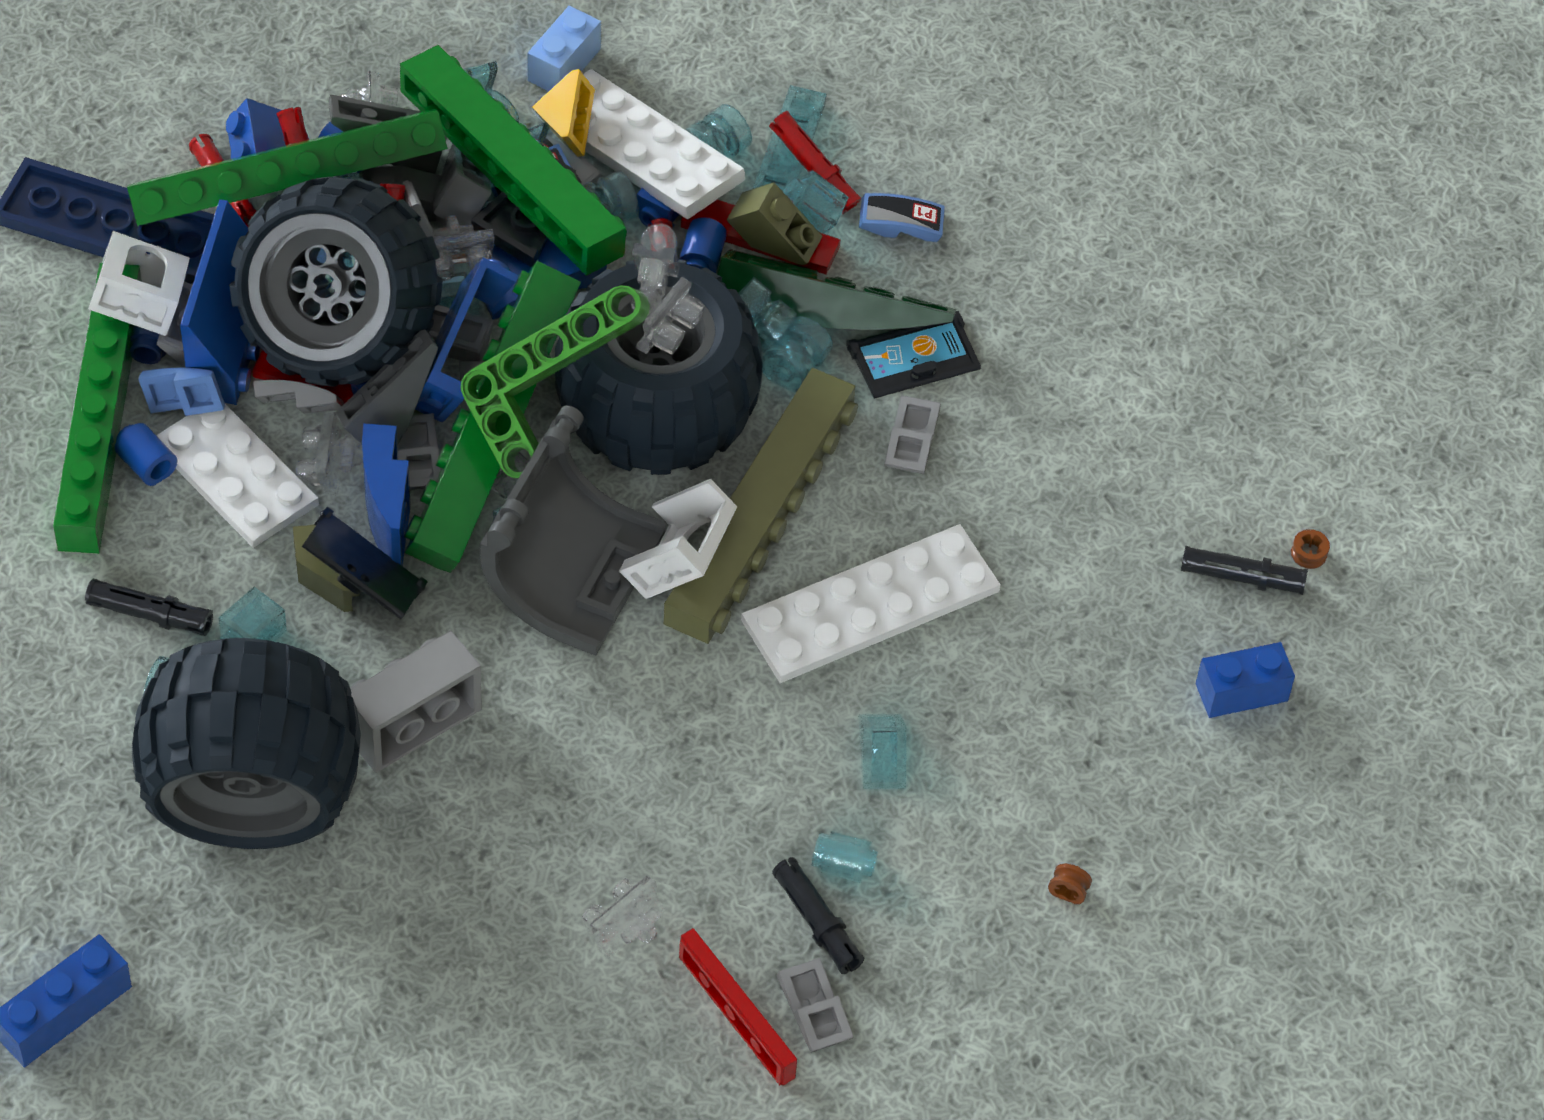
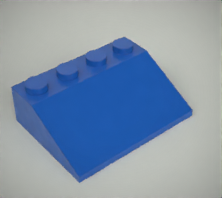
(210, 322)

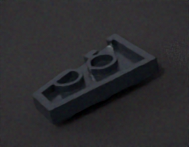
(512, 228)

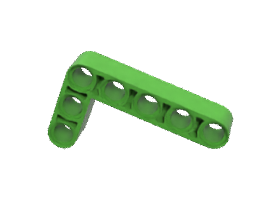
(539, 367)

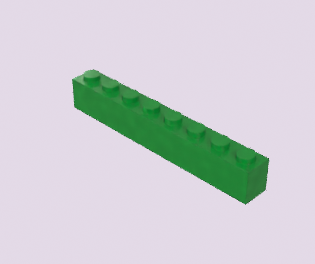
(514, 160)
(287, 166)
(94, 431)
(469, 464)

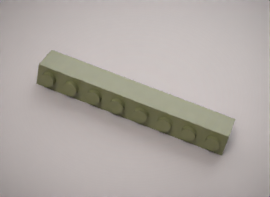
(763, 501)

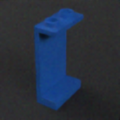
(486, 282)

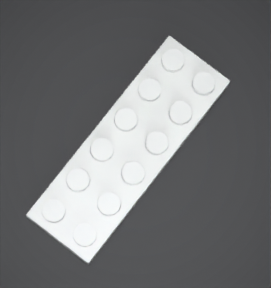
(656, 151)
(870, 603)

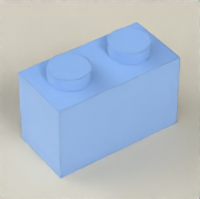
(564, 47)

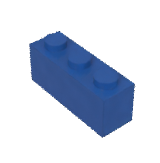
(63, 1000)

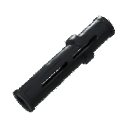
(1293, 580)
(165, 611)
(826, 927)

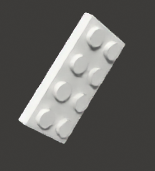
(238, 474)

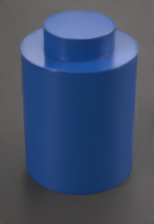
(704, 244)
(145, 453)

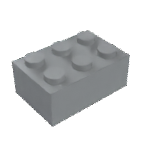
(416, 699)

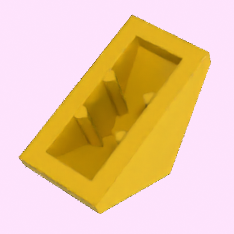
(568, 110)

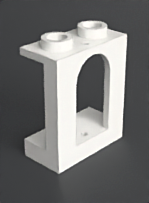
(135, 300)
(675, 559)

